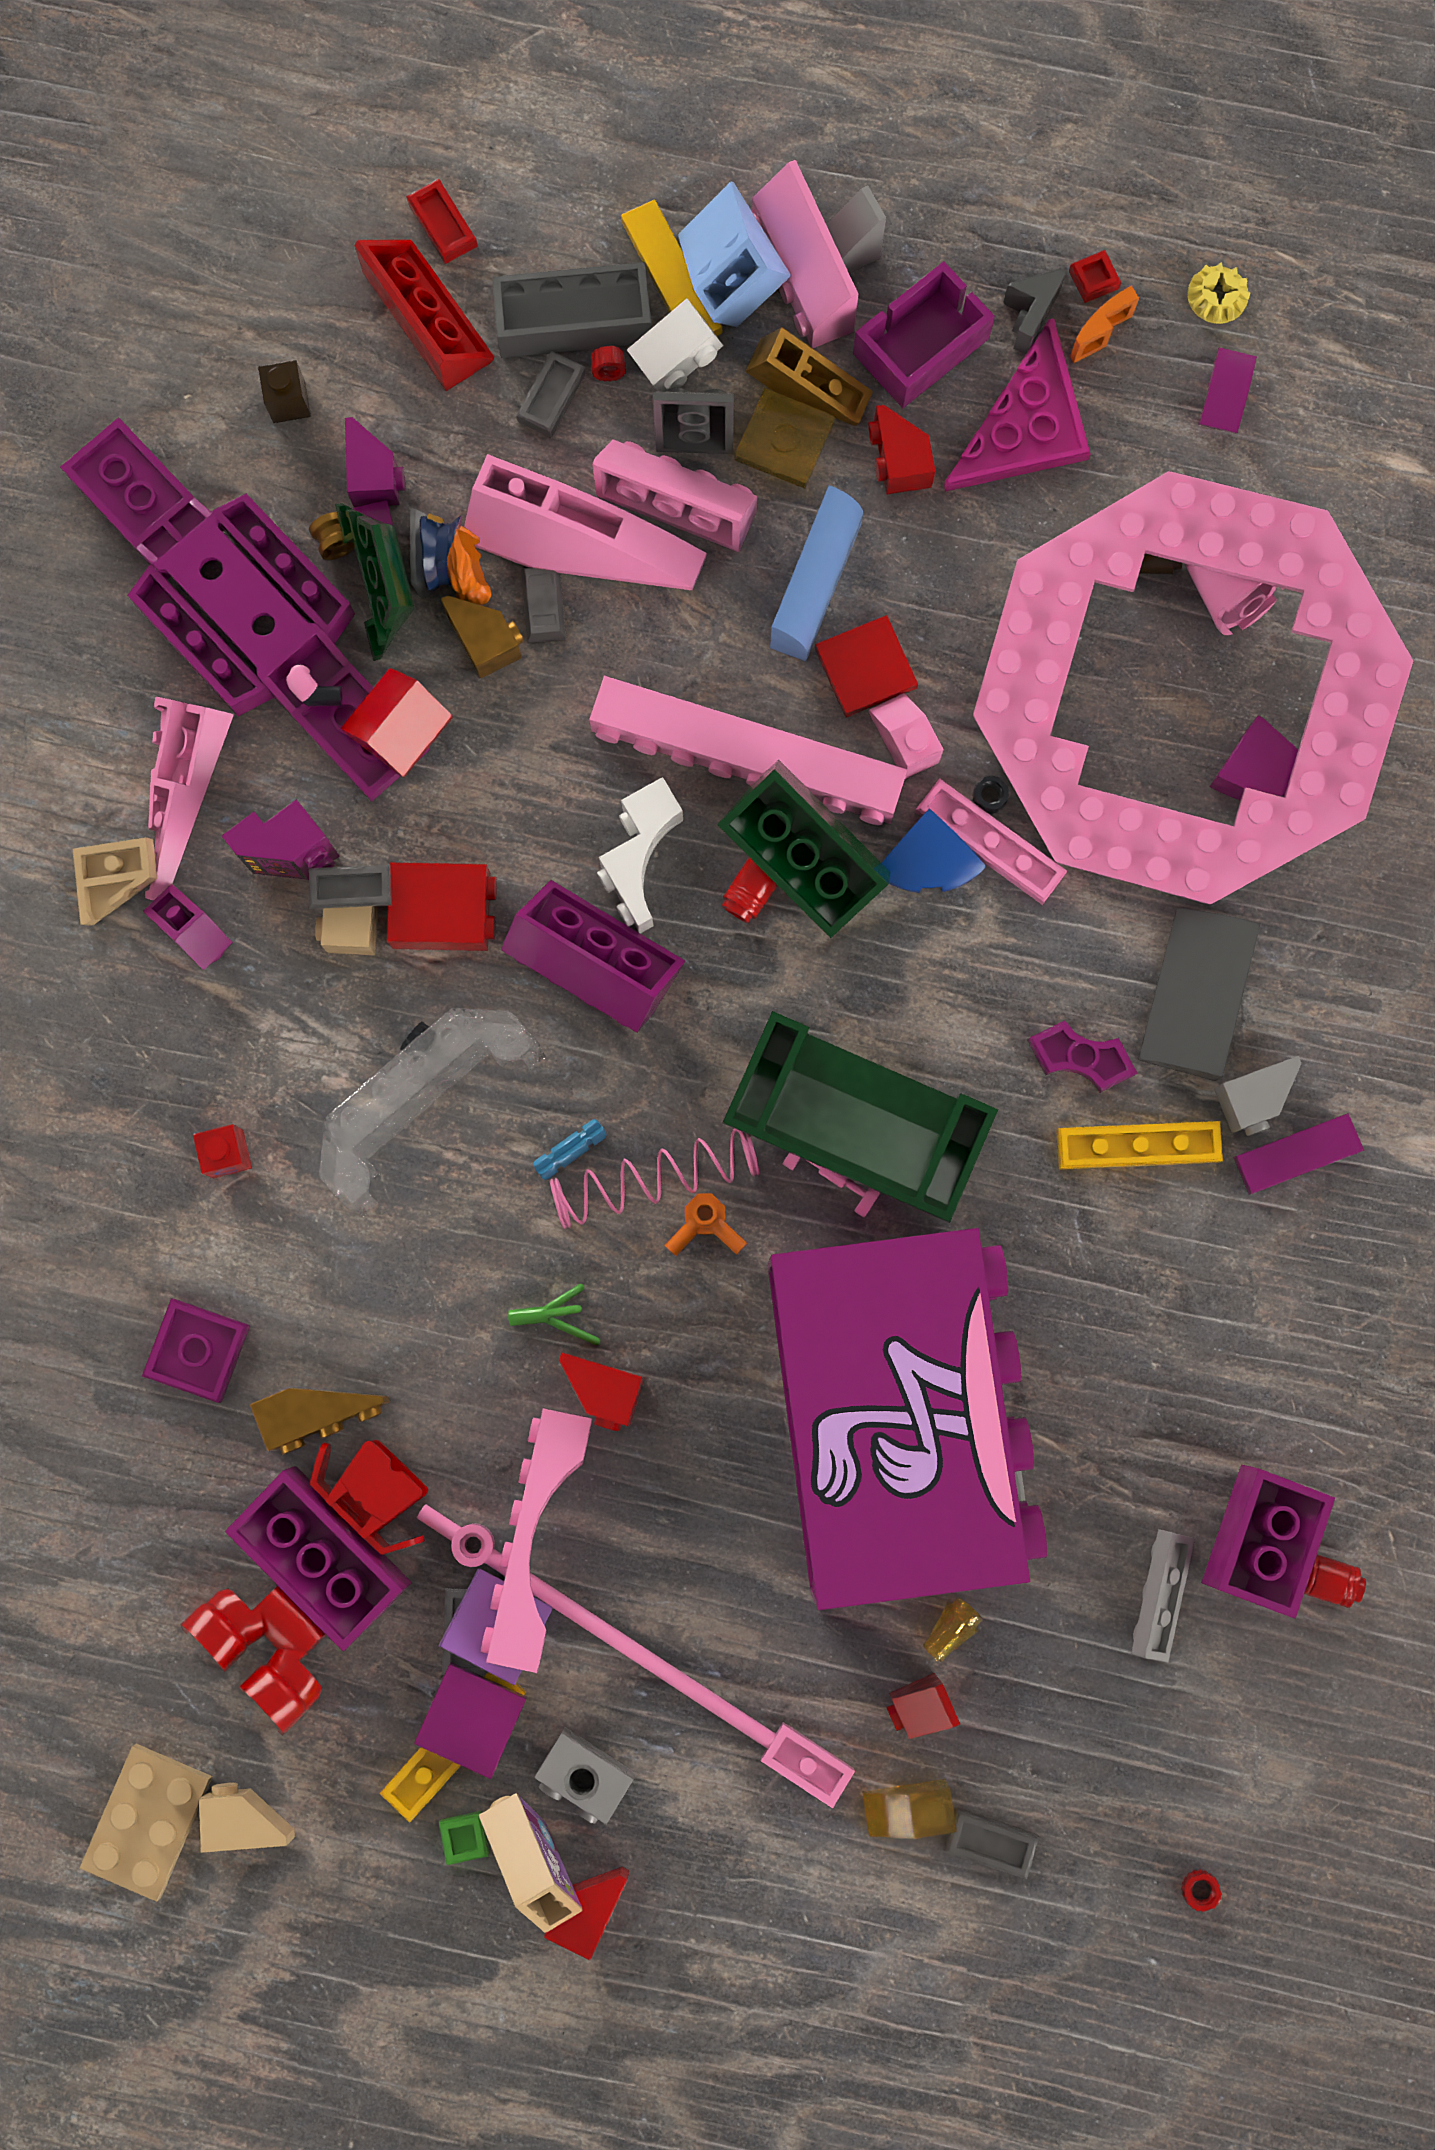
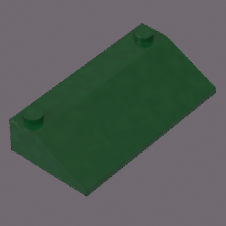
(859, 1118)

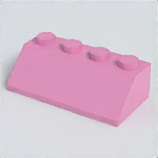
(819, 280)
(674, 494)

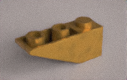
(299, 1413)

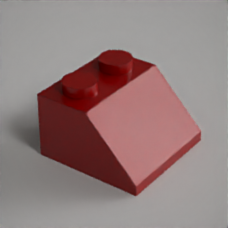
(603, 1390)

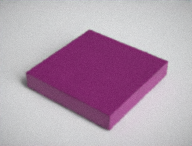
(196, 1350)
(470, 1720)

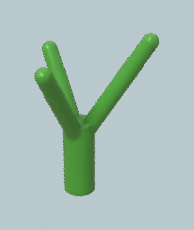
(547, 1313)

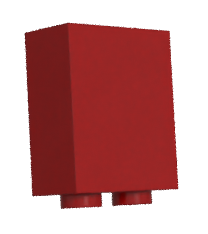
(441, 906)

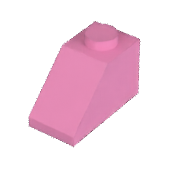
(907, 734)

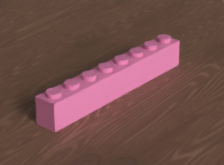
(744, 749)

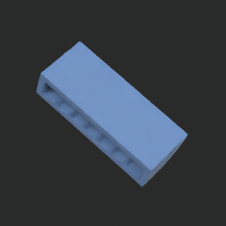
(816, 574)

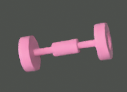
(869, 1196)

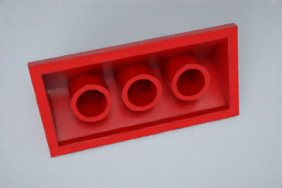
(424, 309)

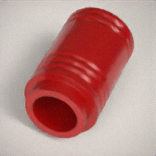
(748, 892)
(1335, 1582)

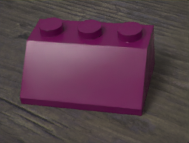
(1268, 1540)

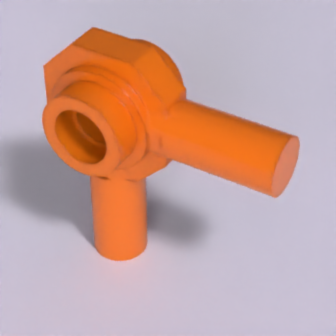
(705, 1217)

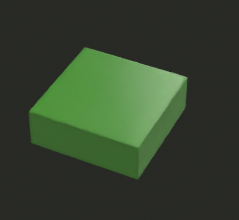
(463, 1838)

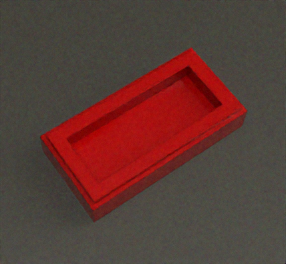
(442, 221)

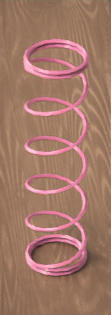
(563, 1206)

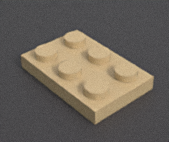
(146, 1822)

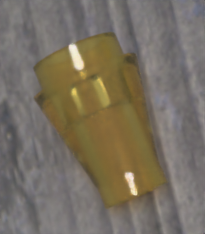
(954, 1627)

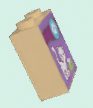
(530, 1862)

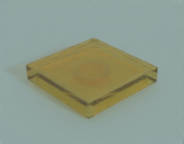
(784, 438)

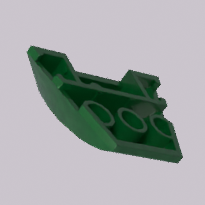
(382, 575)

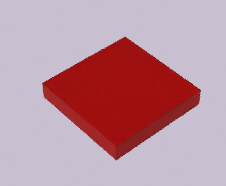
(866, 666)

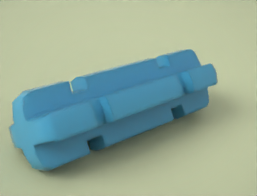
(569, 1149)

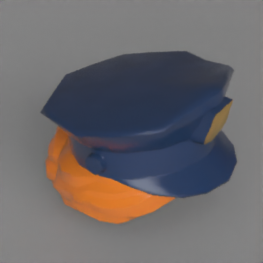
(452, 559)

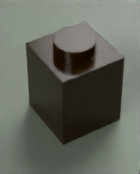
(284, 391)

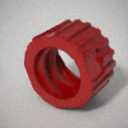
(608, 363)
(1201, 1904)

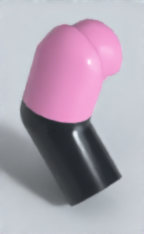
(309, 691)

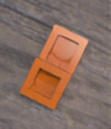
(1100, 325)

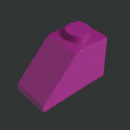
(370, 468)
(188, 927)

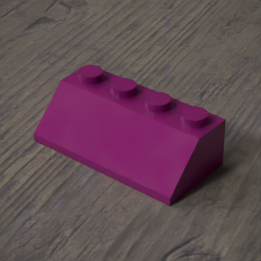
(592, 955)
(317, 1558)

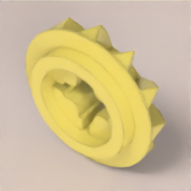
(1205, 301)

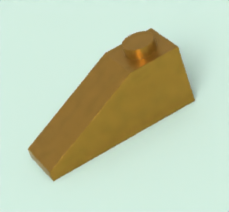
(806, 376)

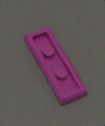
(1298, 1153)

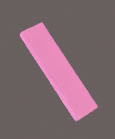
(994, 842)

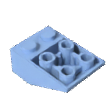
(730, 259)

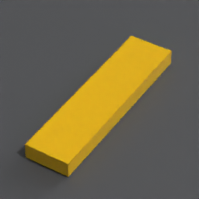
(663, 258)
(1139, 1145)
(425, 1774)

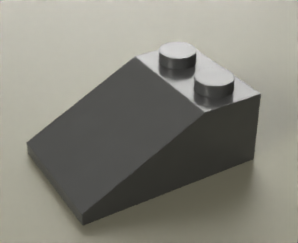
(694, 421)

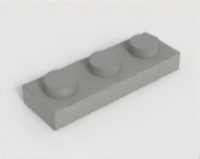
(1162, 1596)

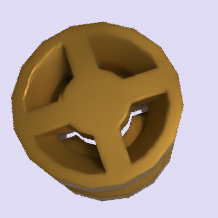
(328, 533)

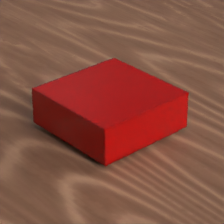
(1094, 276)

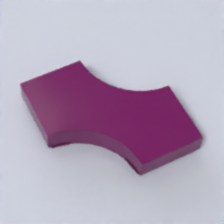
(1099, 1062)

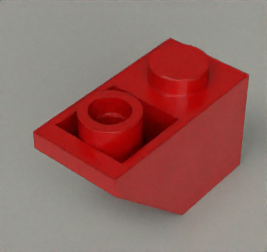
(904, 452)

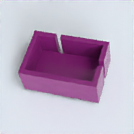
(923, 334)

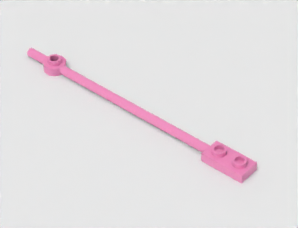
(786, 1750)

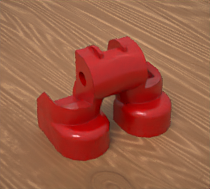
(228, 1627)

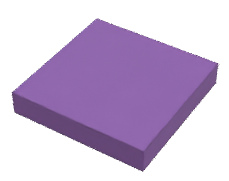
(469, 1623)

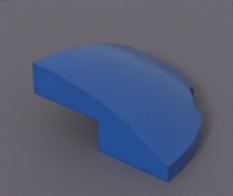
(932, 857)

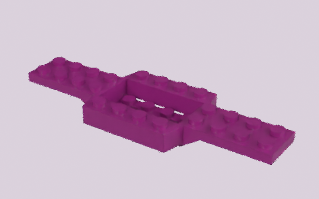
(182, 535)

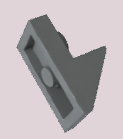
(1033, 300)

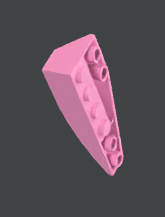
(573, 532)

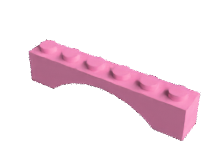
(557, 1453)

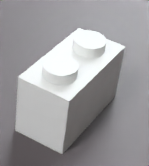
(675, 347)

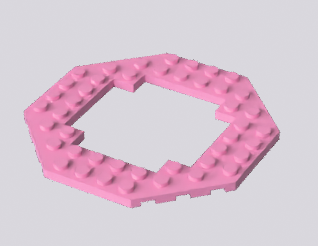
(1233, 535)

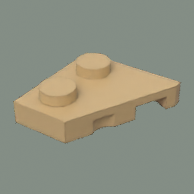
(111, 875)

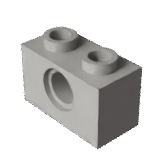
(574, 1753)

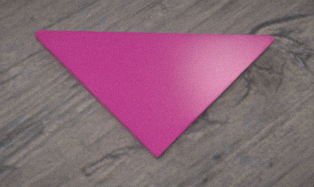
(1030, 424)

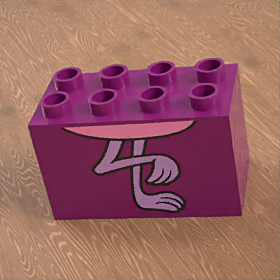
(903, 1418)

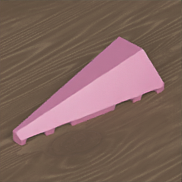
(186, 758)

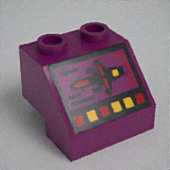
(282, 845)

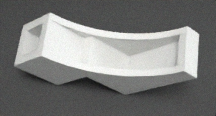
(651, 816)

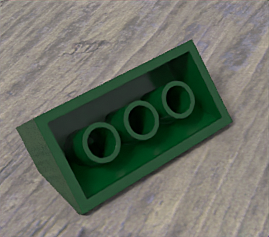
(805, 849)

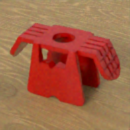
(370, 1492)

